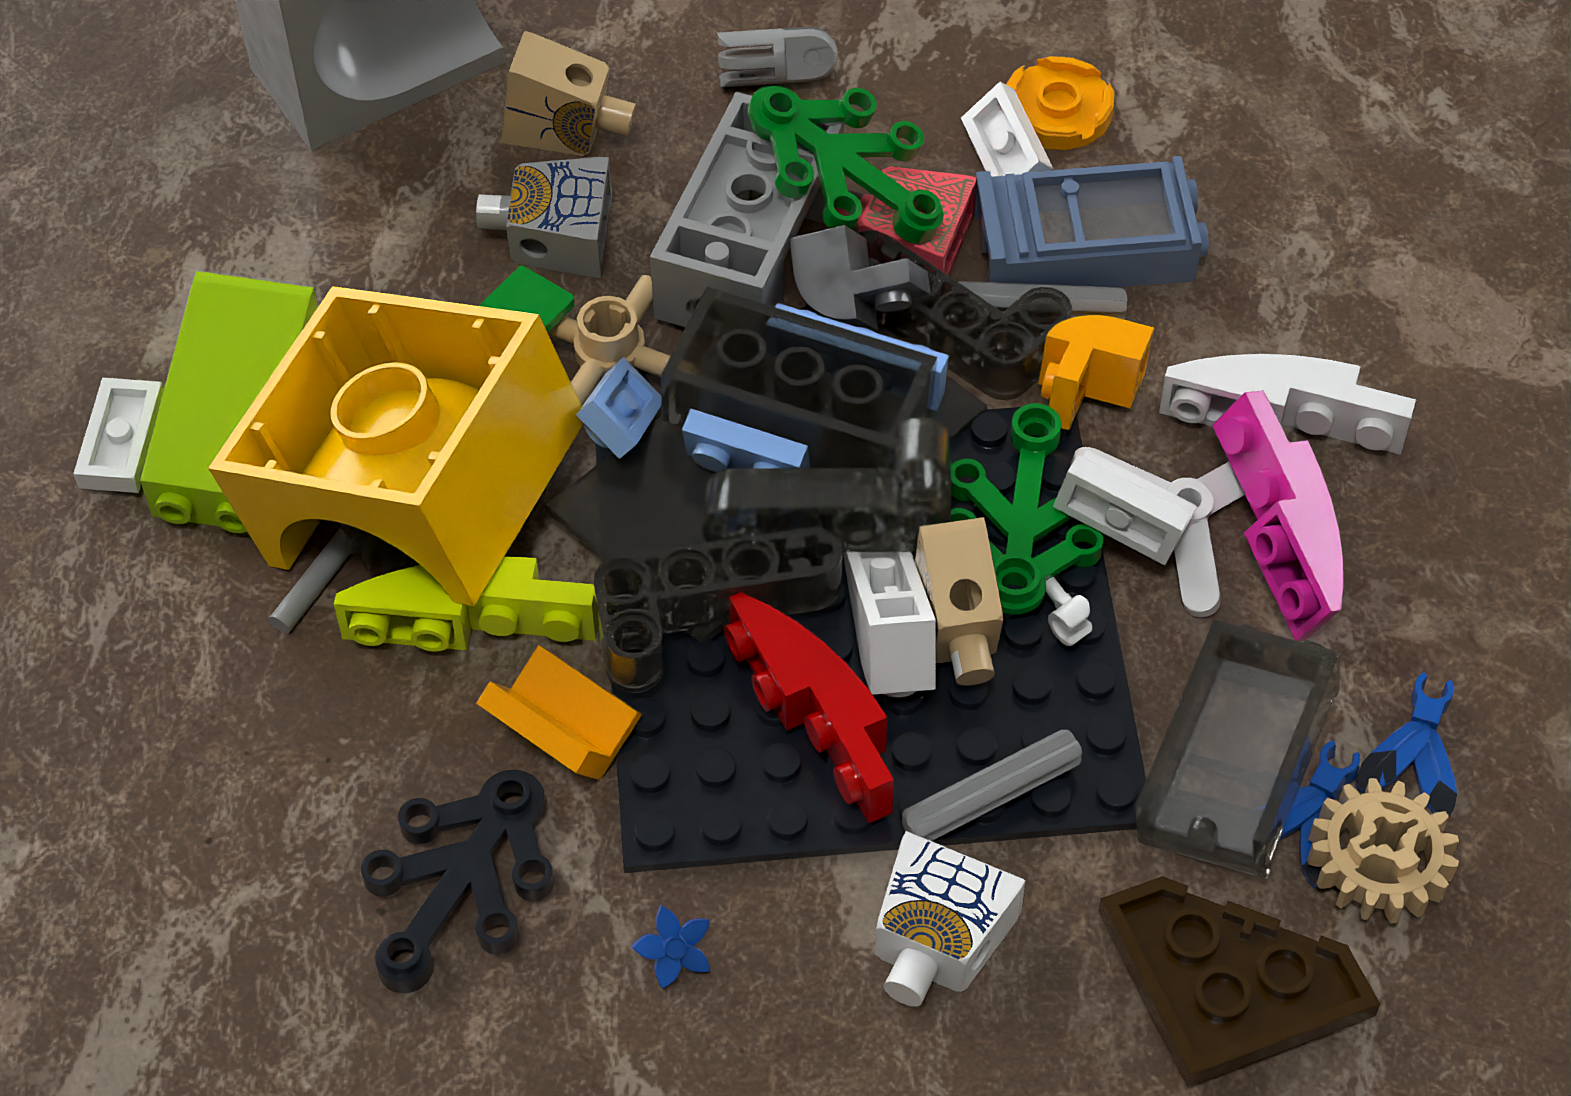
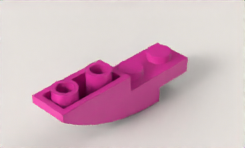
(1296, 521)

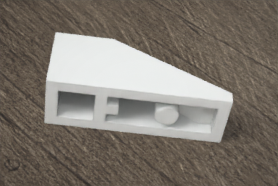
(892, 622)

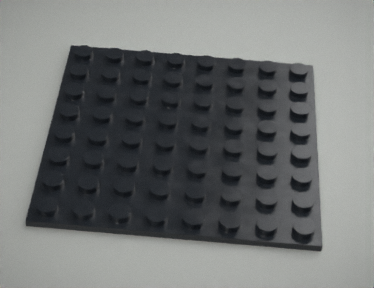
(727, 784)

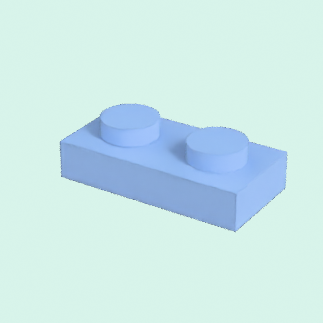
(619, 408)
(726, 444)

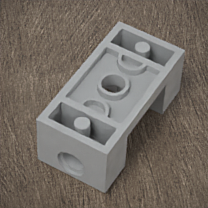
(732, 222)

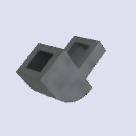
(839, 283)

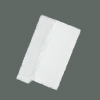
(1124, 506)

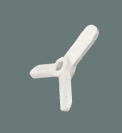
(1194, 549)

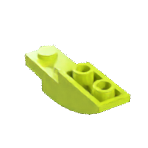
(418, 612)

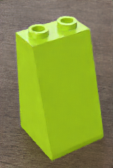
(222, 359)

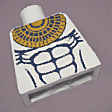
(942, 918)

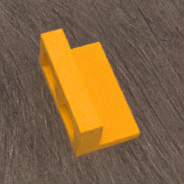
(563, 713)

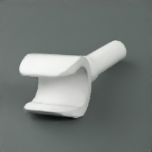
(1069, 618)

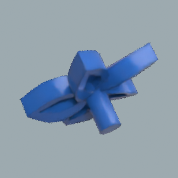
(673, 946)

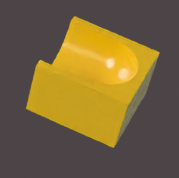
(408, 426)

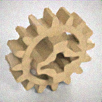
(1383, 850)

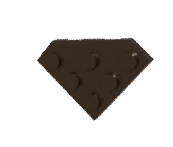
(1229, 978)

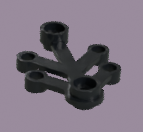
(460, 866)

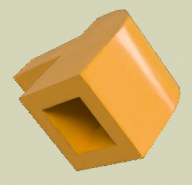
(1095, 360)

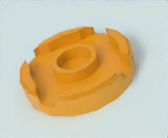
(1064, 101)

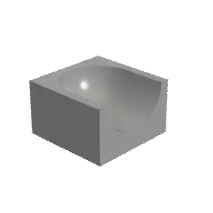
(361, 60)

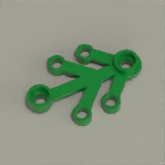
(841, 156)
(1023, 520)

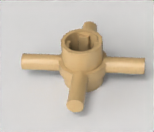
(607, 332)

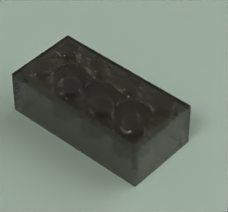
(796, 380)

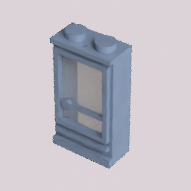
(1092, 225)

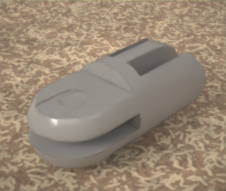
(794, 55)

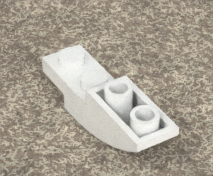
(1303, 391)

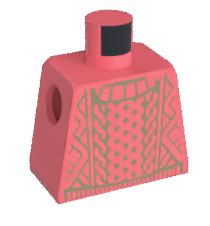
(957, 199)

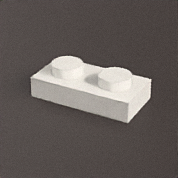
(1004, 134)
(118, 435)

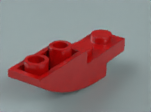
(815, 688)

